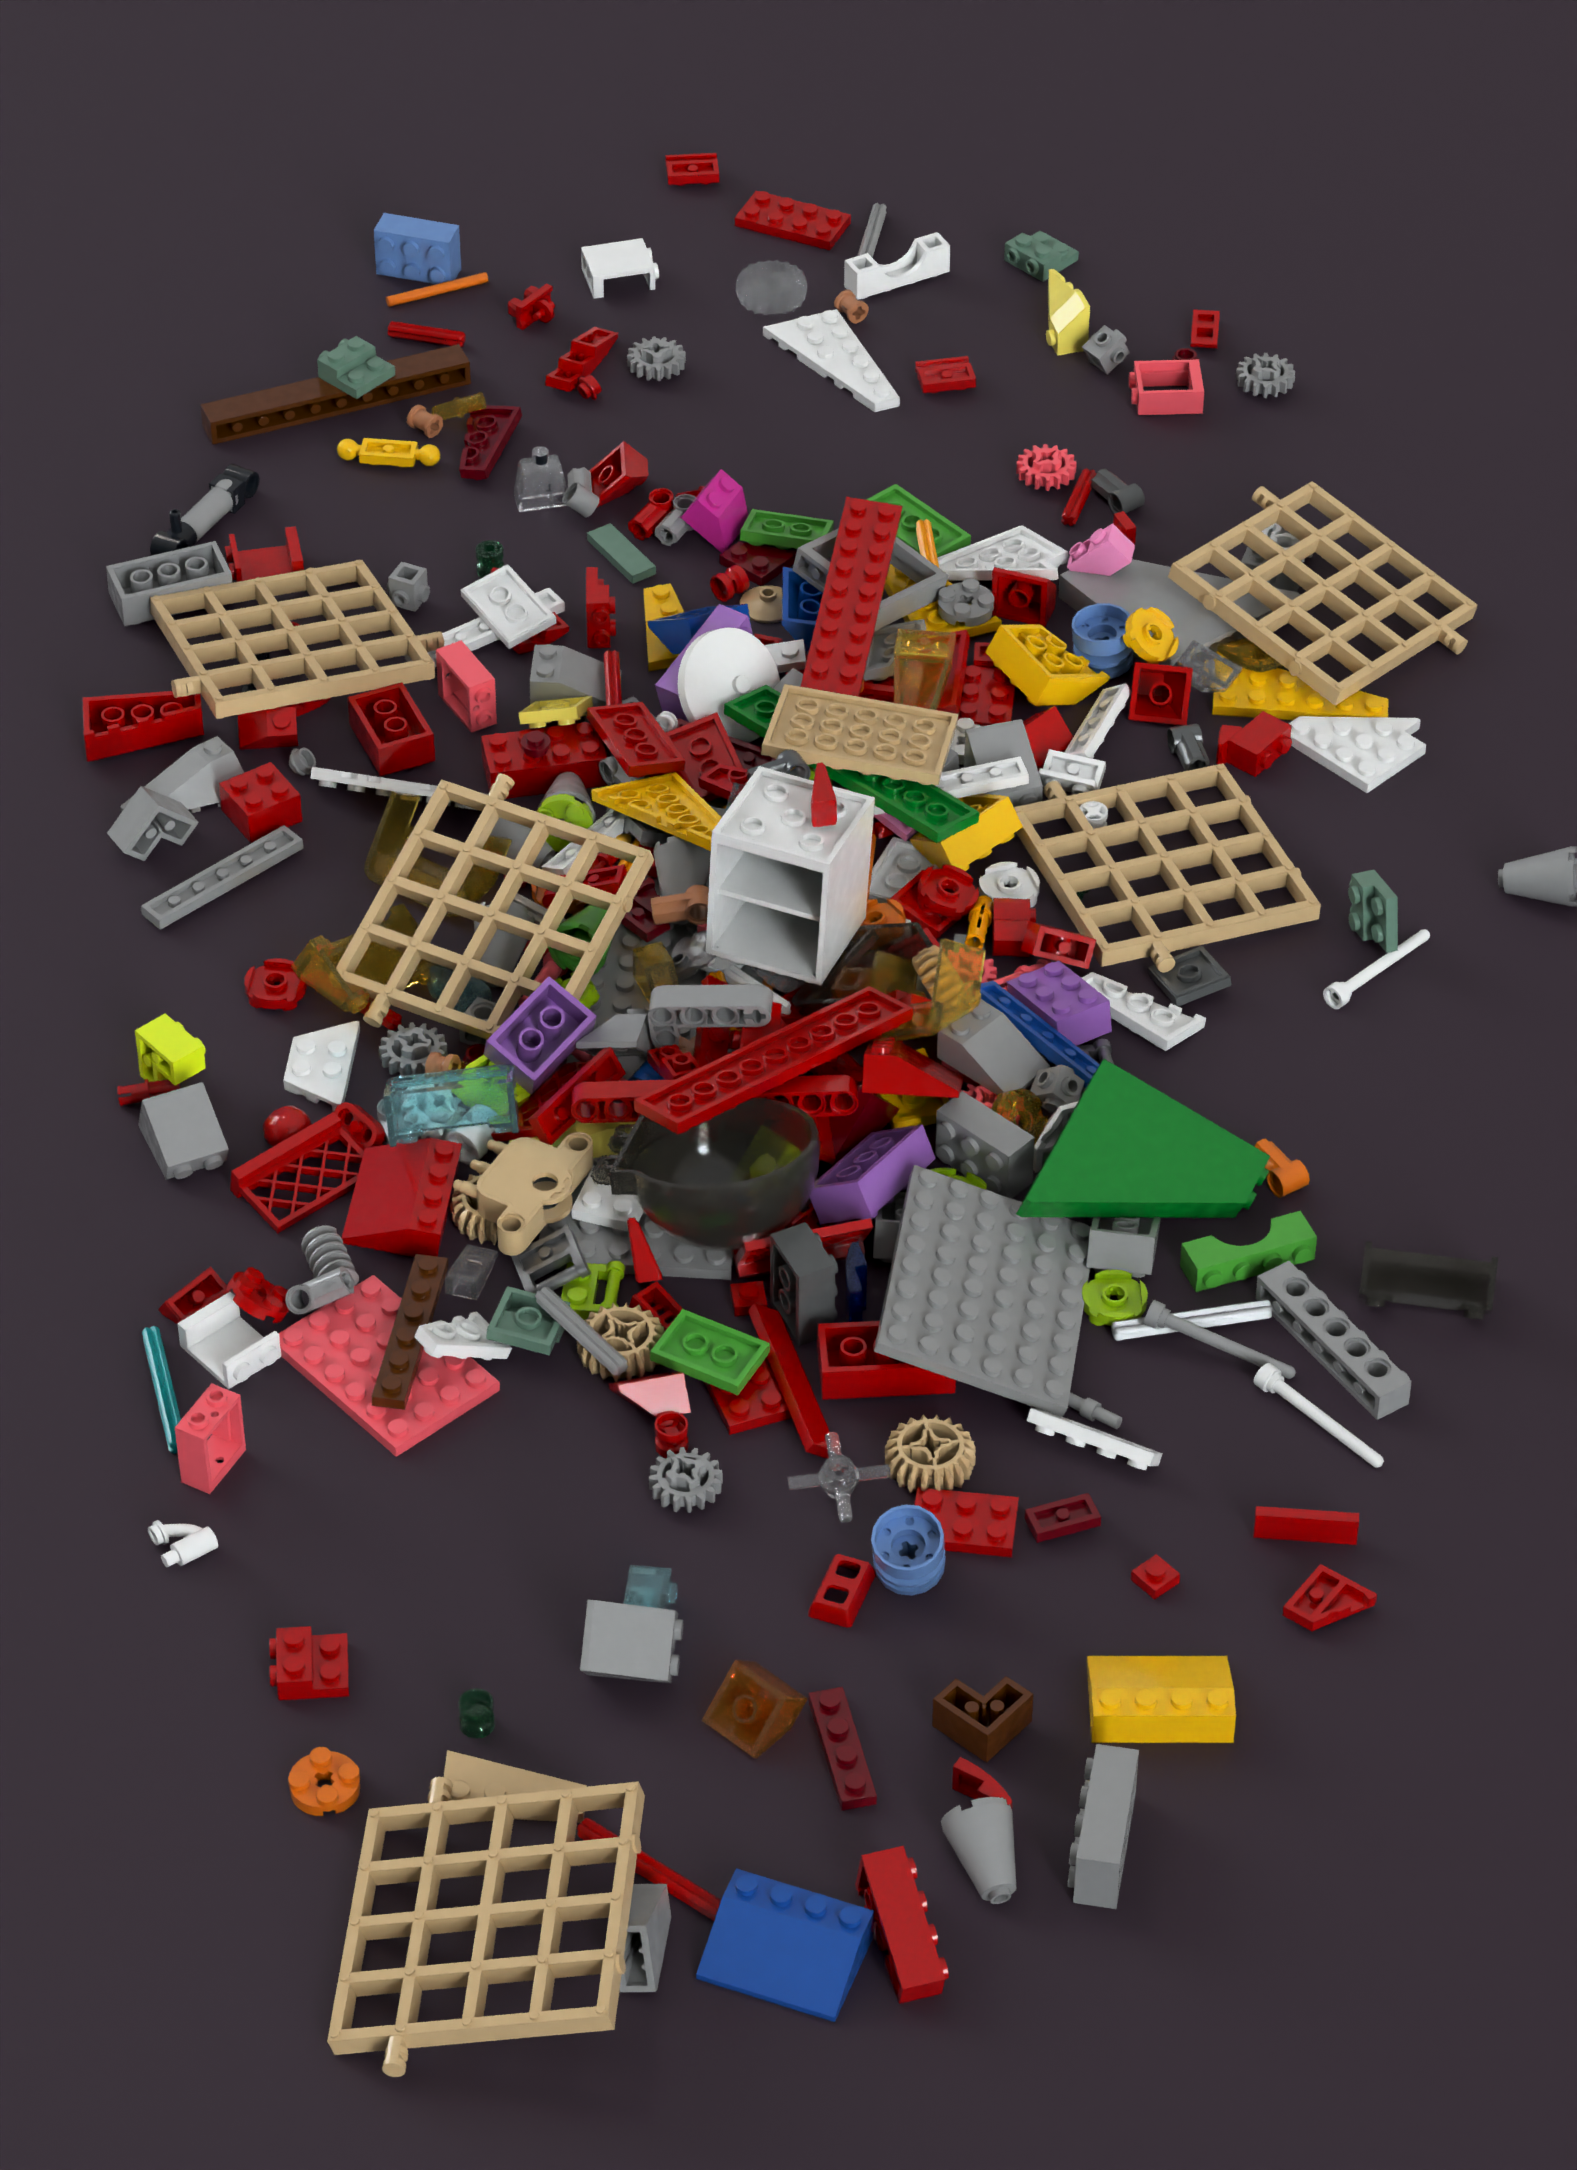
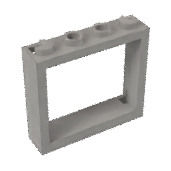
(813, 566)

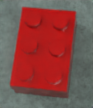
(391, 729)

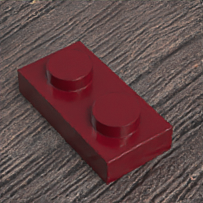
(1062, 1517)

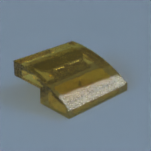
(1248, 655)

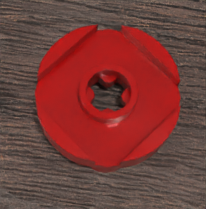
(953, 904)
(263, 992)
(258, 1295)

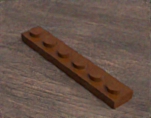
(403, 1349)

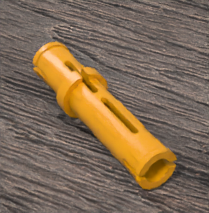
(986, 919)

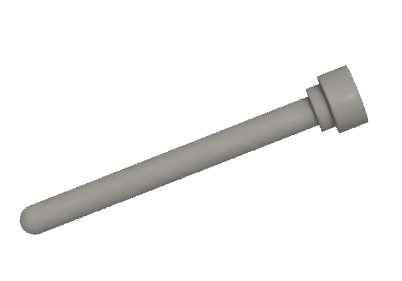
(1160, 1316)

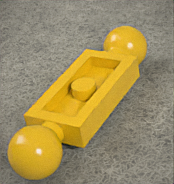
(388, 452)

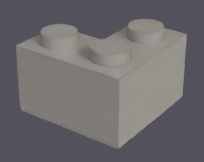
(149, 819)

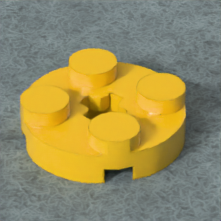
(1137, 635)

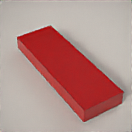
(1306, 1525)

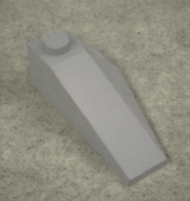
(197, 775)

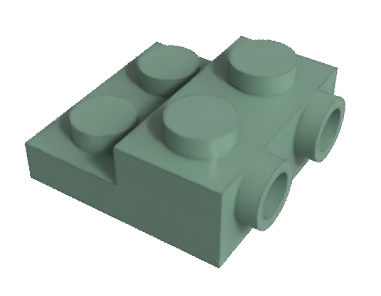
(1038, 254)
(354, 367)
(1373, 910)
(524, 1323)

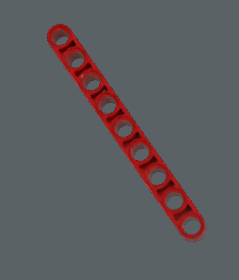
(795, 1090)

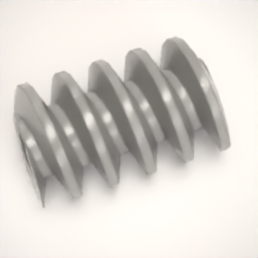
(326, 1252)

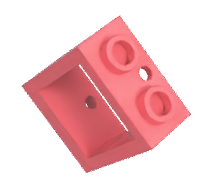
(1167, 373)
(468, 688)
(218, 1414)

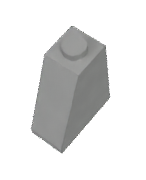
(646, 1937)

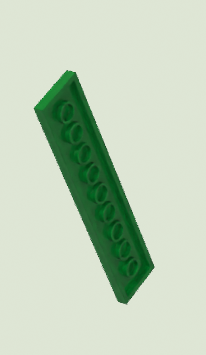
(916, 805)

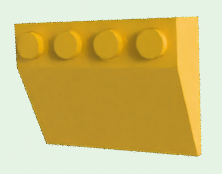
(1161, 1699)

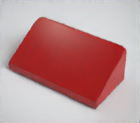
(194, 1296)

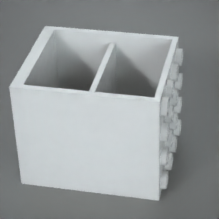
(786, 889)

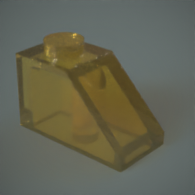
(653, 968)

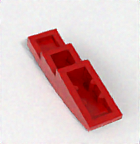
(582, 359)

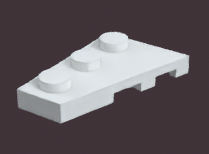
(461, 1339)

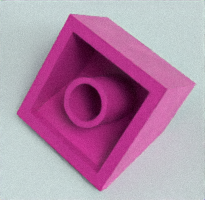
(718, 511)

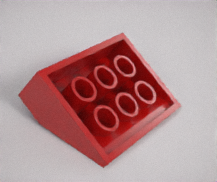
(901, 1070)
(403, 1197)

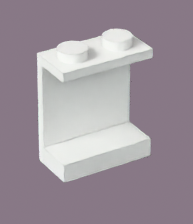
(616, 261)
(226, 1342)

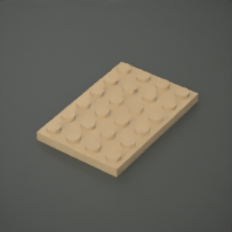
(861, 734)

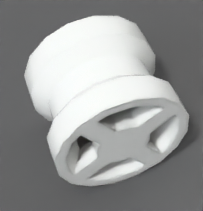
(1095, 813)

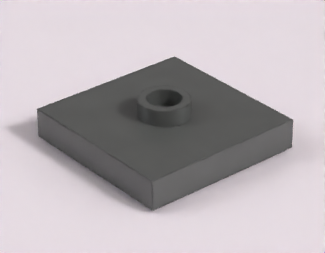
(1192, 976)

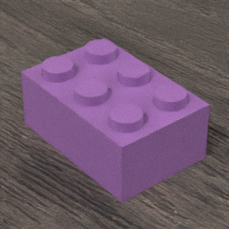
(1064, 1002)
(540, 1034)

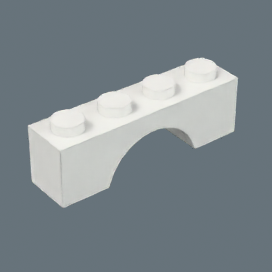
(925, 259)

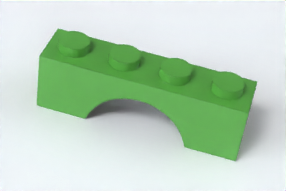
(1215, 1263)

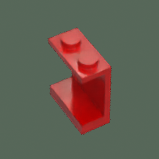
(265, 561)

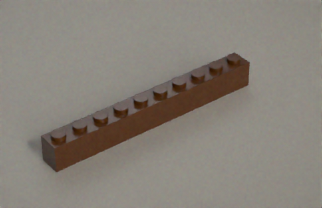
(318, 399)

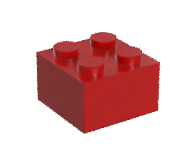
(260, 801)

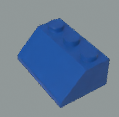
(799, 606)
(679, 629)

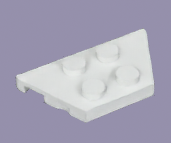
(322, 1063)

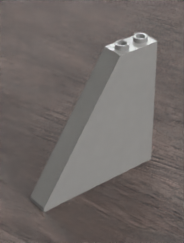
(1148, 586)

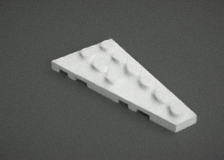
(833, 350)
(383, 786)

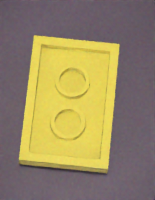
(563, 710)

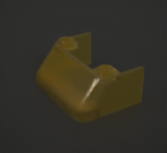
(391, 838)
(954, 990)

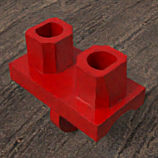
(534, 307)

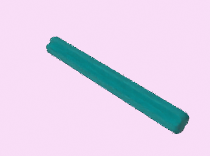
(162, 1384)

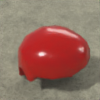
(284, 1123)

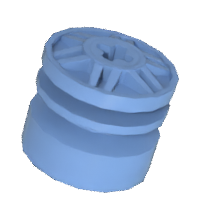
(1099, 638)
(911, 1533)

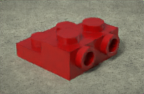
(598, 609)
(309, 1664)

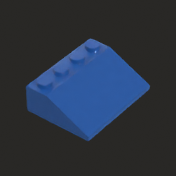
(786, 1945)

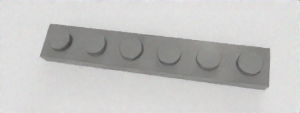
(222, 877)

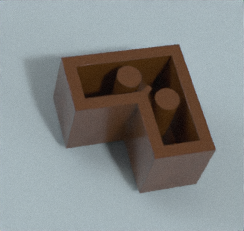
(980, 1721)

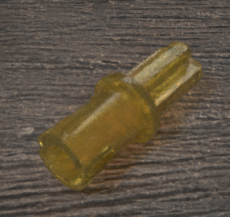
(460, 406)

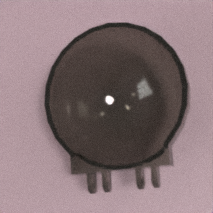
(720, 1179)

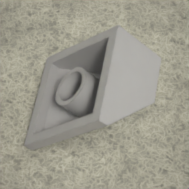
(624, 1033)

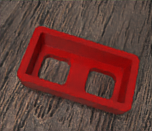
(857, 1589)

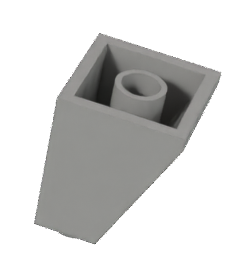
(1004, 742)
(183, 1131)
(630, 1642)

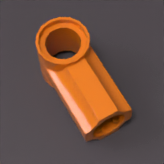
(1283, 1174)

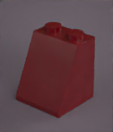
(870, 1116)

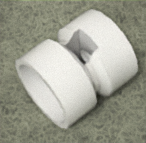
(473, 1141)

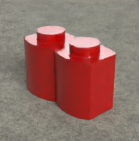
(1009, 925)

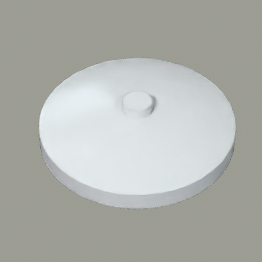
(720, 669)

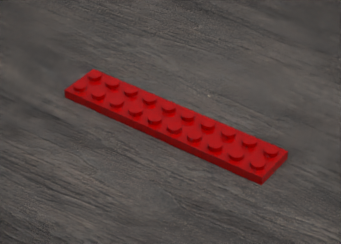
(852, 597)
(773, 1060)

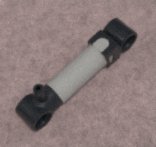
(225, 495)

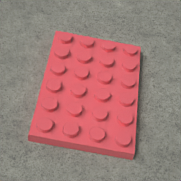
(342, 1355)

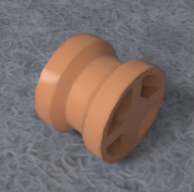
(437, 1062)

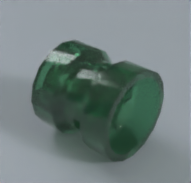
(489, 555)
(476, 1713)

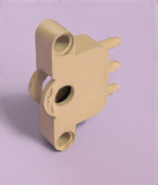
(524, 1180)

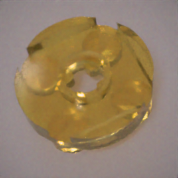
(1025, 1104)

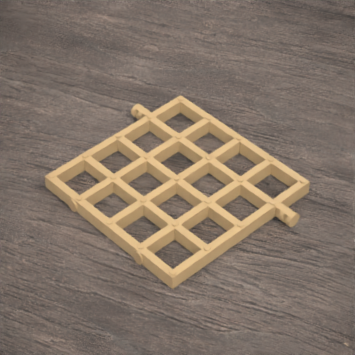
(1325, 591)
(292, 638)
(1164, 863)
(490, 917)
(486, 1919)

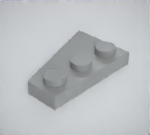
(881, 655)

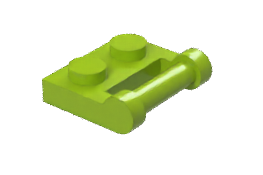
(582, 1292)

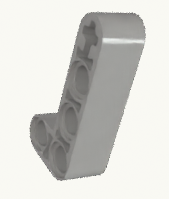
(706, 1006)

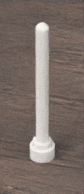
(1339, 993)
(1270, 1379)

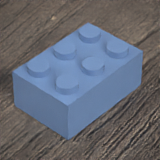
(417, 249)

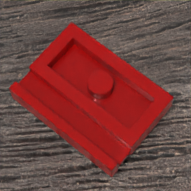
(692, 169)
(945, 374)

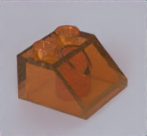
(753, 1707)

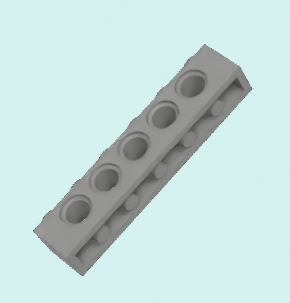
(1334, 1340)

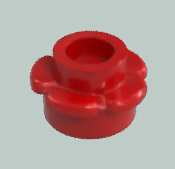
(589, 387)

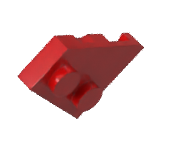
(1326, 1599)

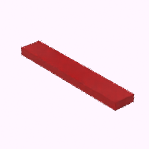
(791, 1379)

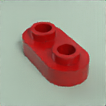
(363, 1129)

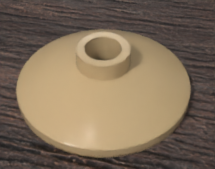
(764, 603)

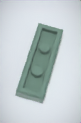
(621, 553)

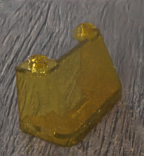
(320, 958)

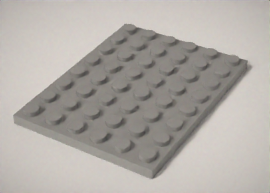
(985, 1292)

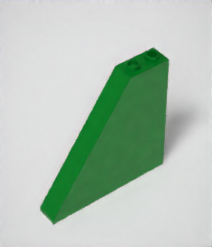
(1142, 1157)

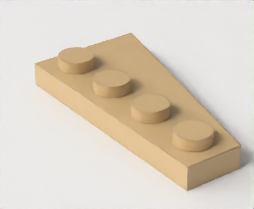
(484, 1778)

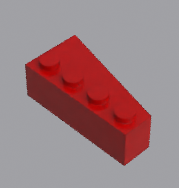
(138, 722)
(901, 1924)

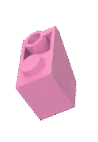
(1102, 553)

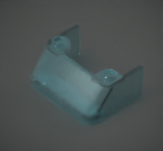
(451, 1101)

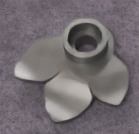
(690, 955)

